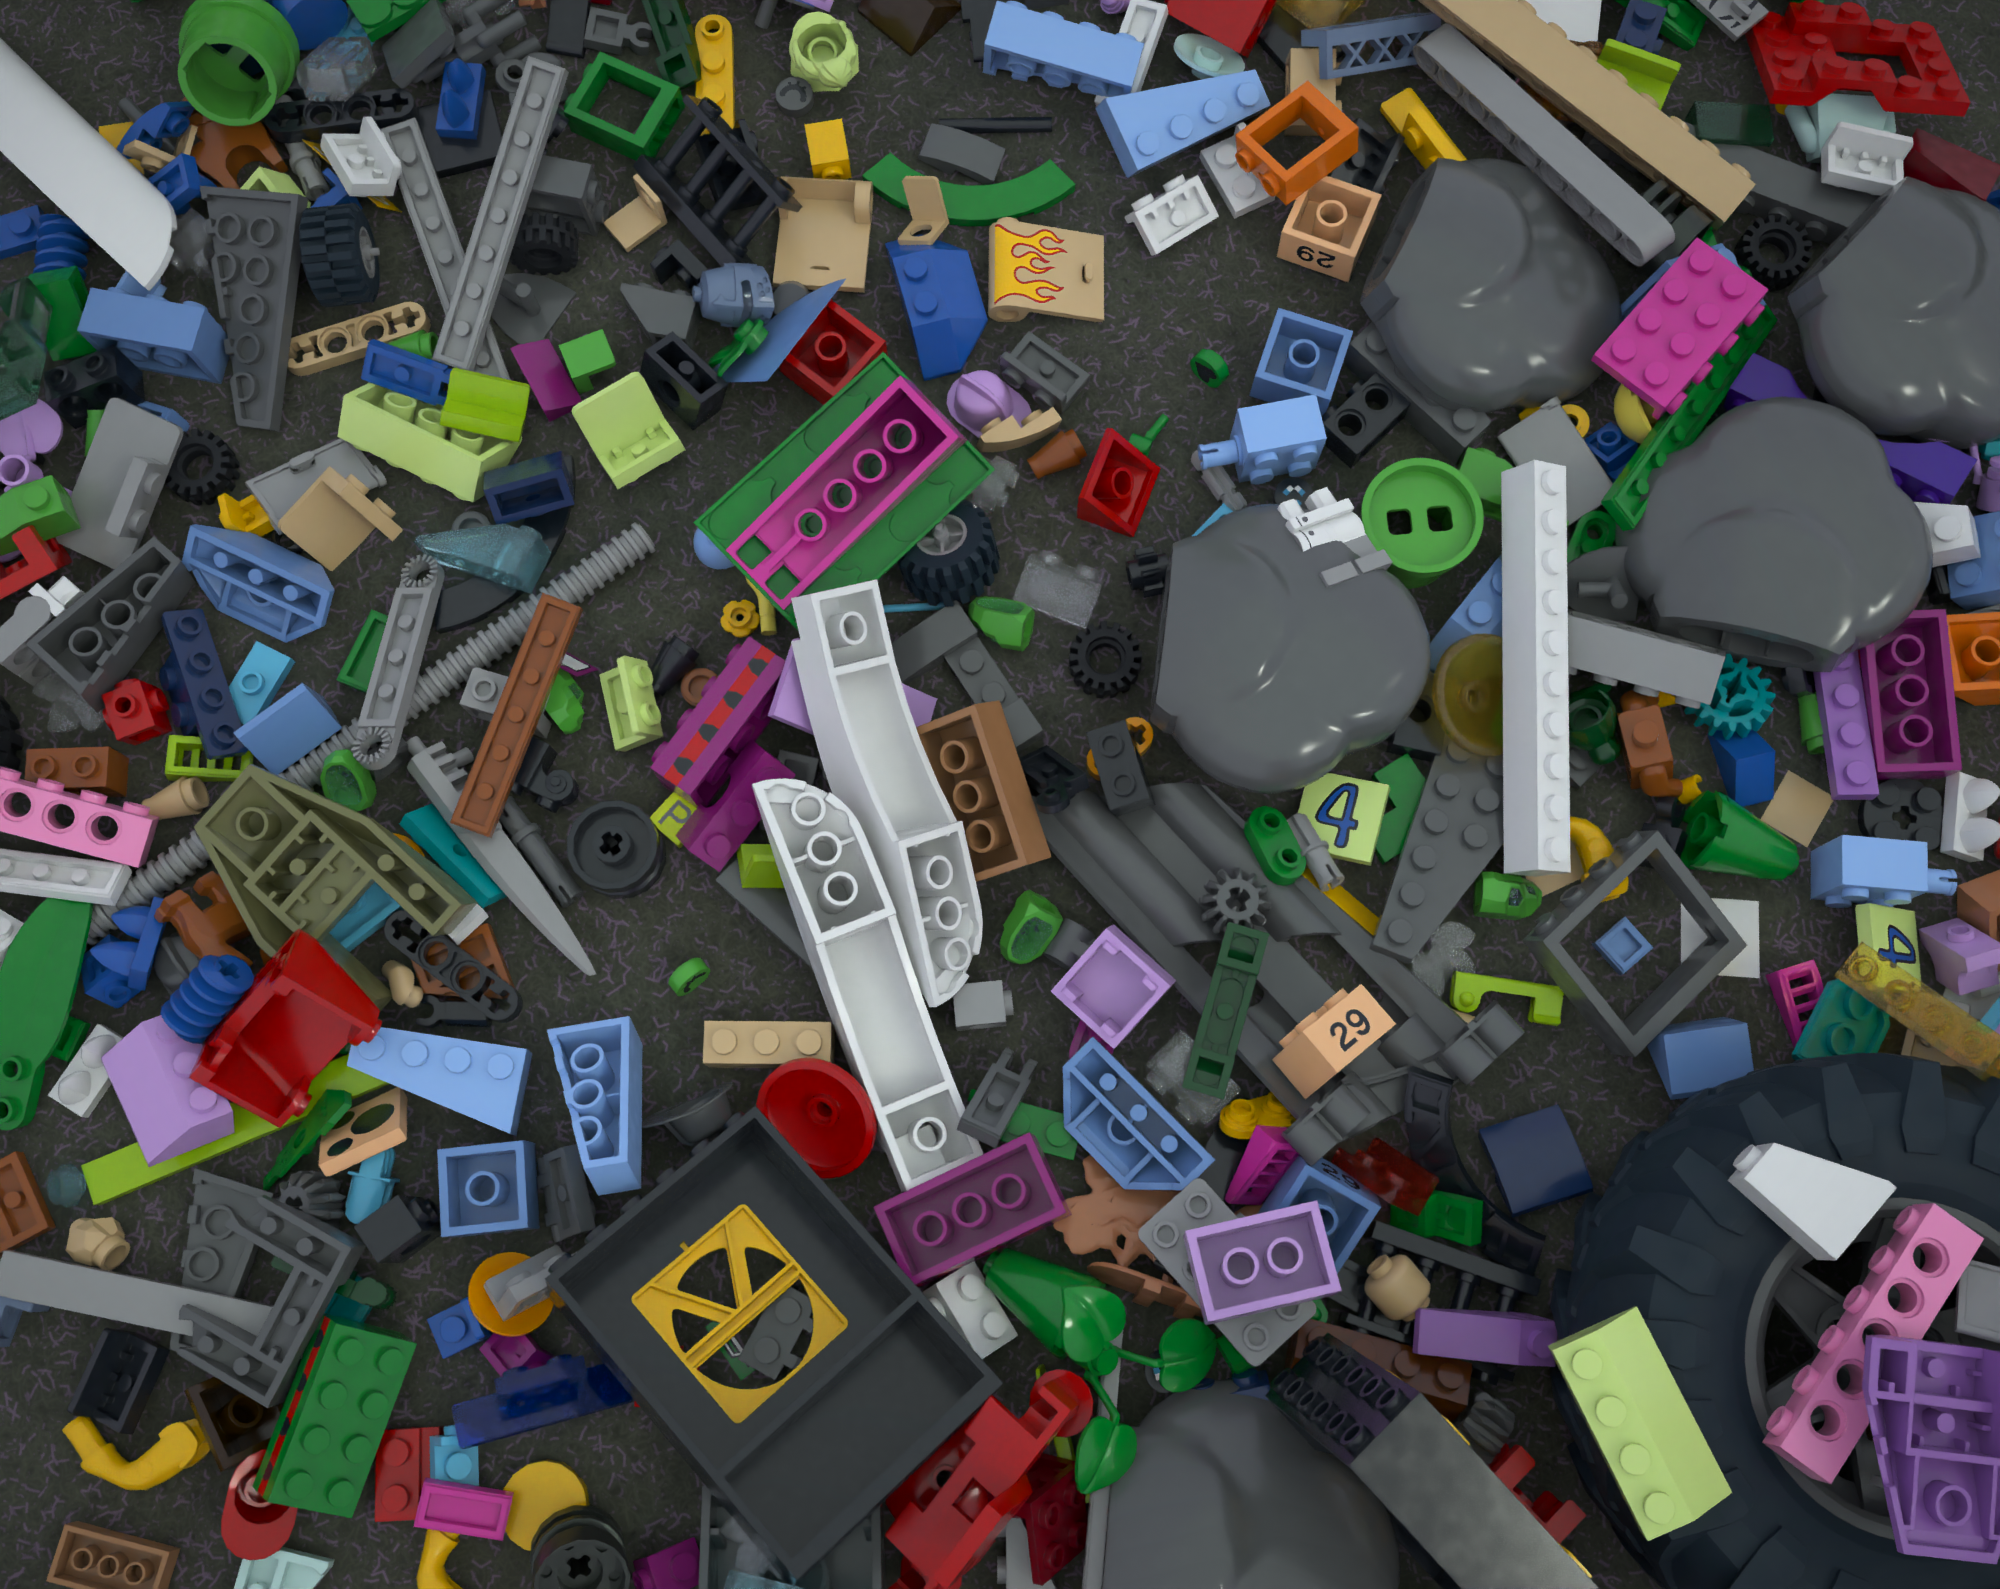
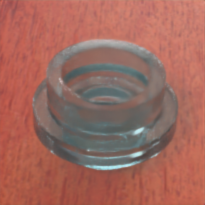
(66, 1185)

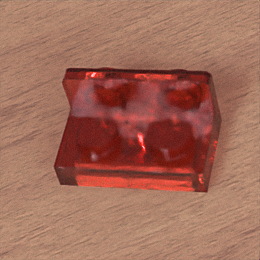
(1389, 1175)

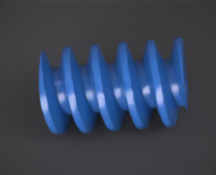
(60, 244)
(206, 996)

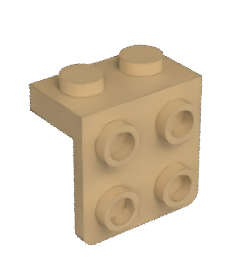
(336, 518)

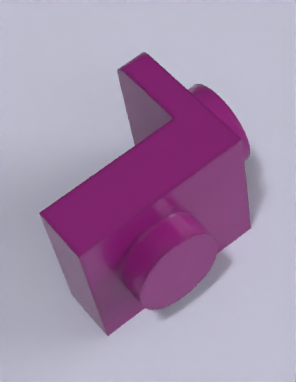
(669, 1568)

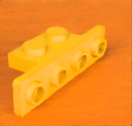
(1420, 128)

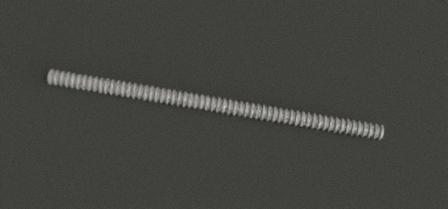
(436, 682)

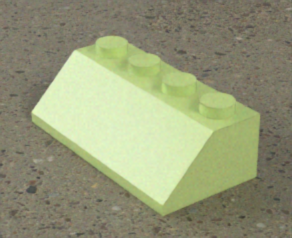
(411, 438)
(1641, 1423)

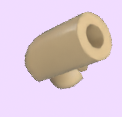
(402, 984)

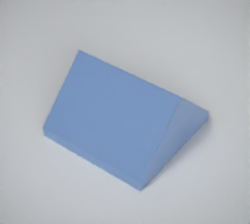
(289, 728)
(1701, 1055)

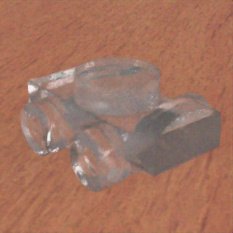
(993, 489)

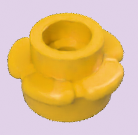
(740, 628)

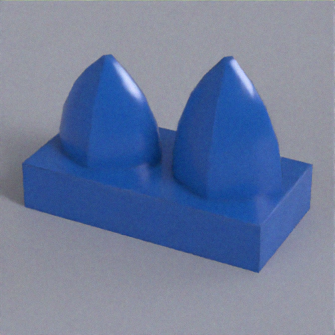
(460, 100)
(180, 182)
(130, 957)

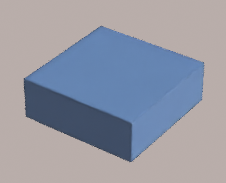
(1622, 946)

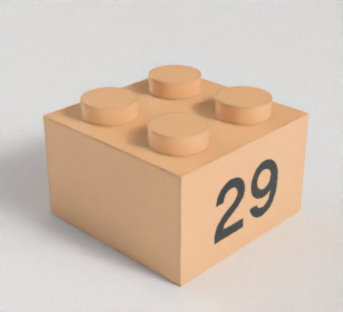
(1329, 227)
(1331, 1039)

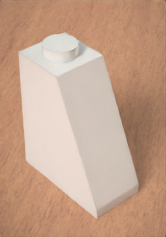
(1809, 1196)

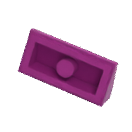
(547, 377)

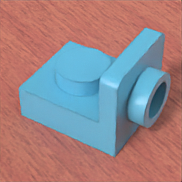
(451, 1462)

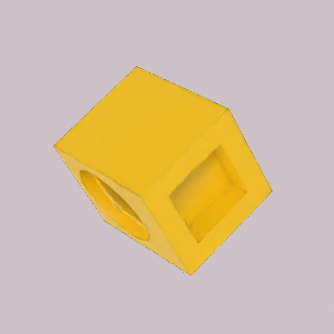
(828, 150)

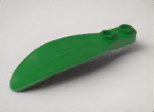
(36, 1000)

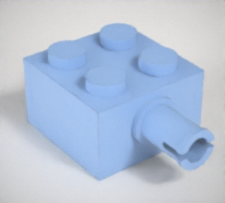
(1270, 441)
(1875, 872)

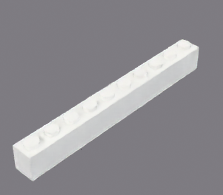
(1535, 670)

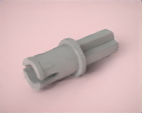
(1315, 852)

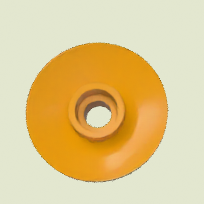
(485, 1310)

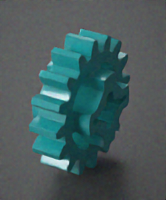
(1747, 702)

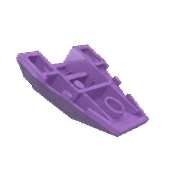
(1937, 1444)

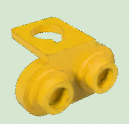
(1243, 1115)

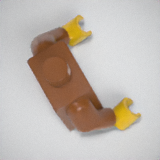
(1648, 750)

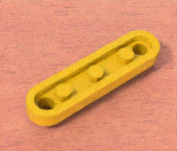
(717, 65)

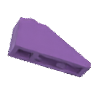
(1485, 1336)

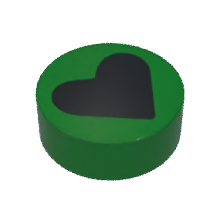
(1209, 367)

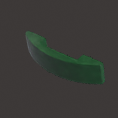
(675, 40)
(1225, 1010)

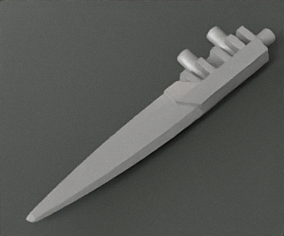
(443, 783)

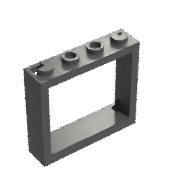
(1679, 988)

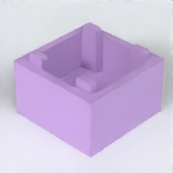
(1113, 986)

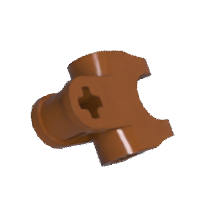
(228, 148)

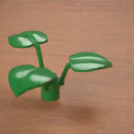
(1087, 1325)

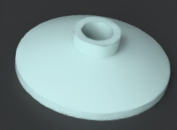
(1207, 56)

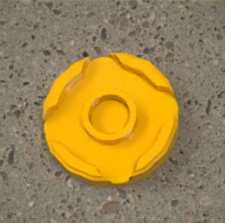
(538, 1493)

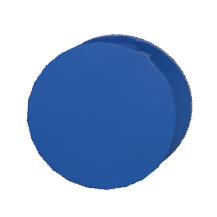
(313, 19)

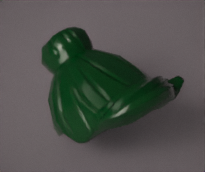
(1594, 723)

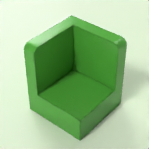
(587, 357)

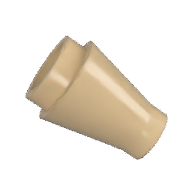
(179, 799)

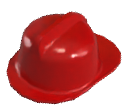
(250, 1523)

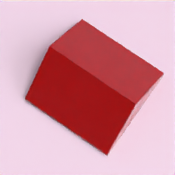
(1117, 485)

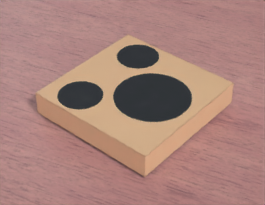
(365, 1132)

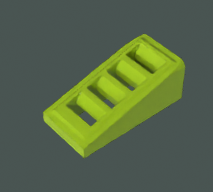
(174, 761)

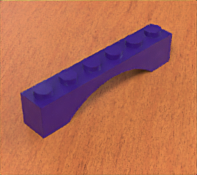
(1923, 470)

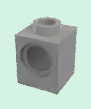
(982, 1005)

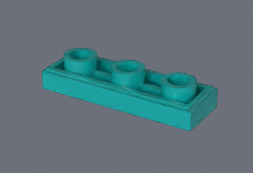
(440, 842)

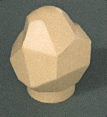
(97, 1242)

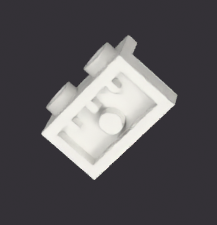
(1238, 189)
(1173, 214)

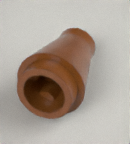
(1058, 454)

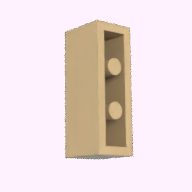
(765, 1043)

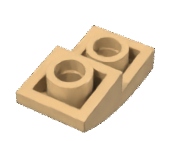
(1007, 434)

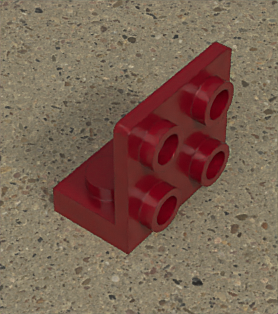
(1053, 1516)

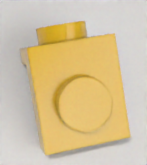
(243, 515)

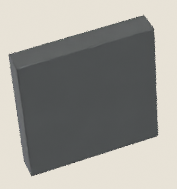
(419, 44)

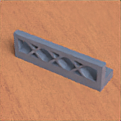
(1369, 31)

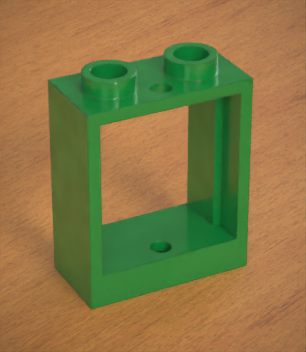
(653, 128)

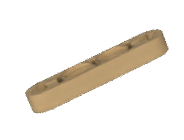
(354, 332)

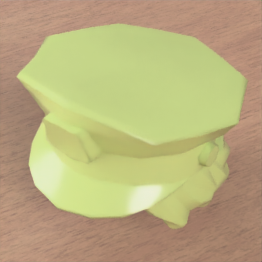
(823, 52)

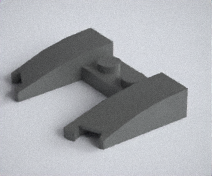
(954, 639)
(268, 1362)

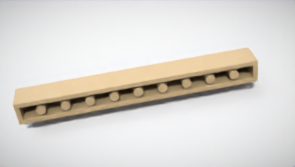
(1600, 102)

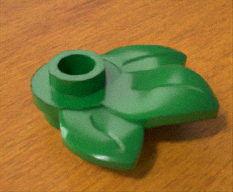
(747, 339)

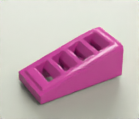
(1784, 994)
(1261, 1166)

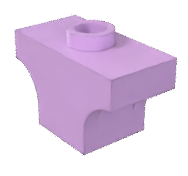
(1962, 955)

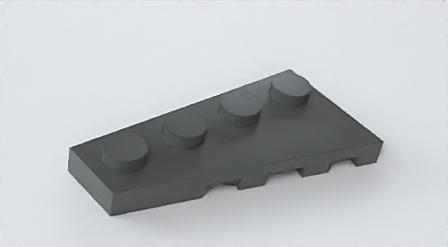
(215, 1255)

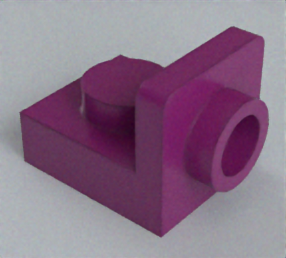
(512, 1352)

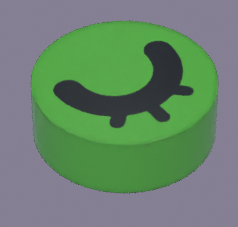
(688, 976)

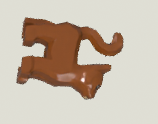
(209, 929)

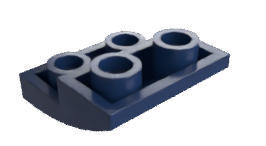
(1535, 1160)

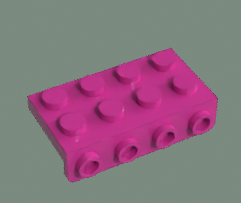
(1681, 327)

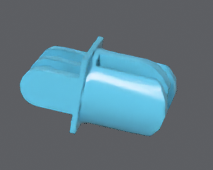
(370, 1186)

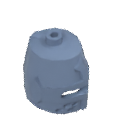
(735, 294)

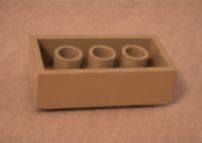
(985, 788)

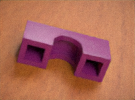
(720, 829)

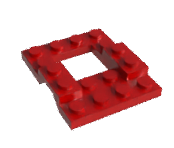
(1802, 67)

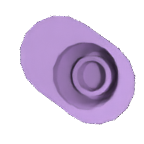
(982, 397)

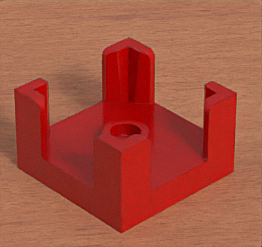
(39, 561)
(1552, 1514)

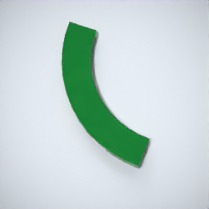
(978, 203)

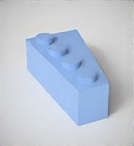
(1060, 51)
(1173, 118)
(456, 1073)
(604, 1097)

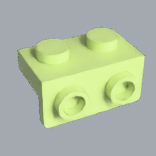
(631, 704)

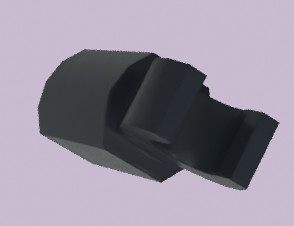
(454, 1013)

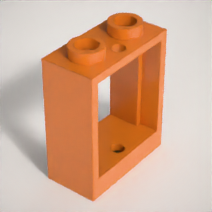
(1318, 113)

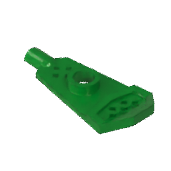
(319, 1121)

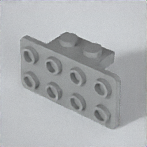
(121, 482)
(1196, 1207)

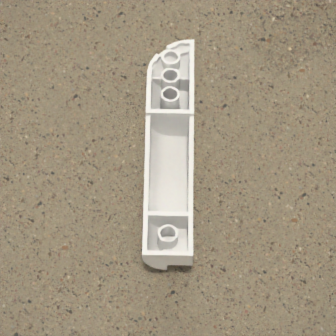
(887, 780)

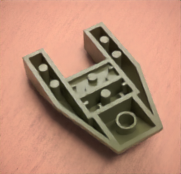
(308, 860)

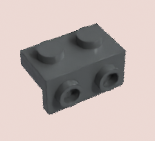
(1043, 373)

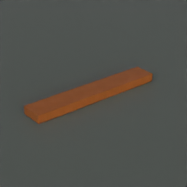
(516, 715)

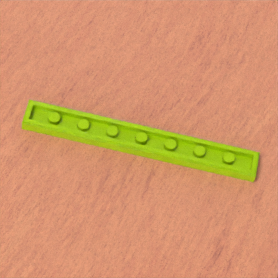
(128, 1170)

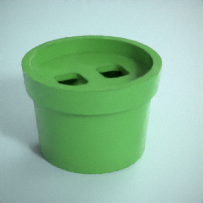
(215, 80)
(1421, 489)

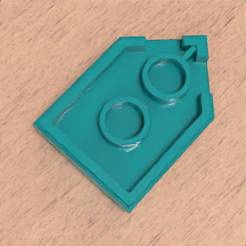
(1841, 1025)

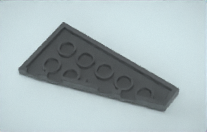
(256, 293)
(1445, 849)

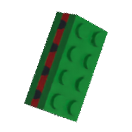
(334, 1416)

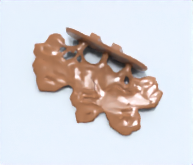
(1115, 1211)

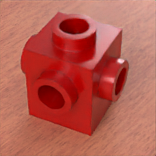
(136, 711)

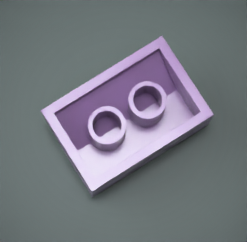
(159, 1098)

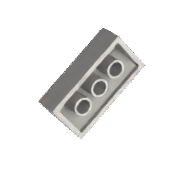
(1643, 658)

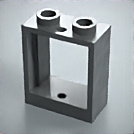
(569, 191)

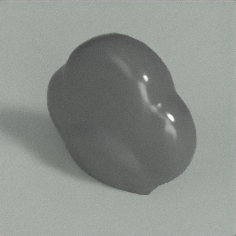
(1490, 289)
(1909, 316)
(1779, 538)
(1272, 669)
(1241, 1503)

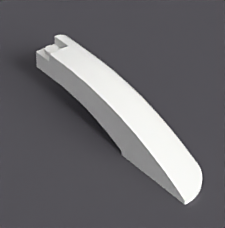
(83, 172)
(866, 978)

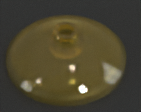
(1472, 669)

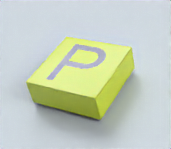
(672, 816)

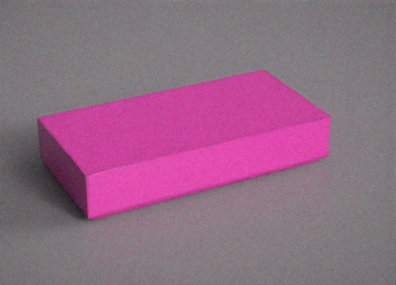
(463, 1509)

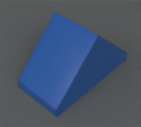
(1745, 767)

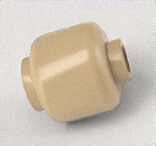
(1397, 1287)

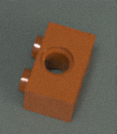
(80, 769)

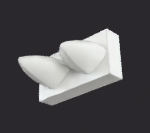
(1965, 820)
(85, 1077)

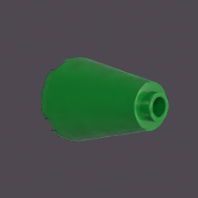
(1734, 841)
(1033, 1292)

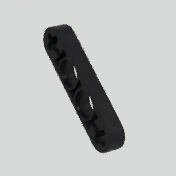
(341, 115)
(453, 966)

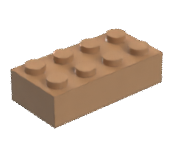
(110, 1560)

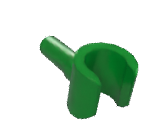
(1144, 444)

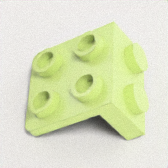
(627, 429)

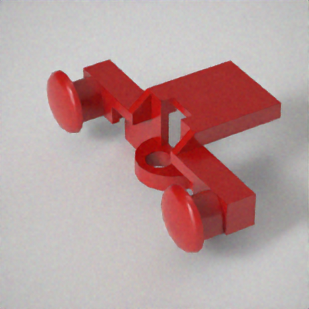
(943, 1539)

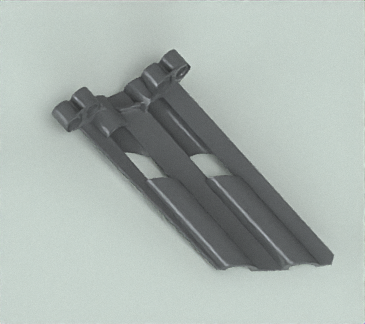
(1150, 879)

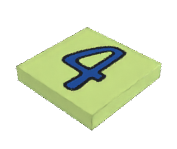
(1346, 815)
(1891, 934)

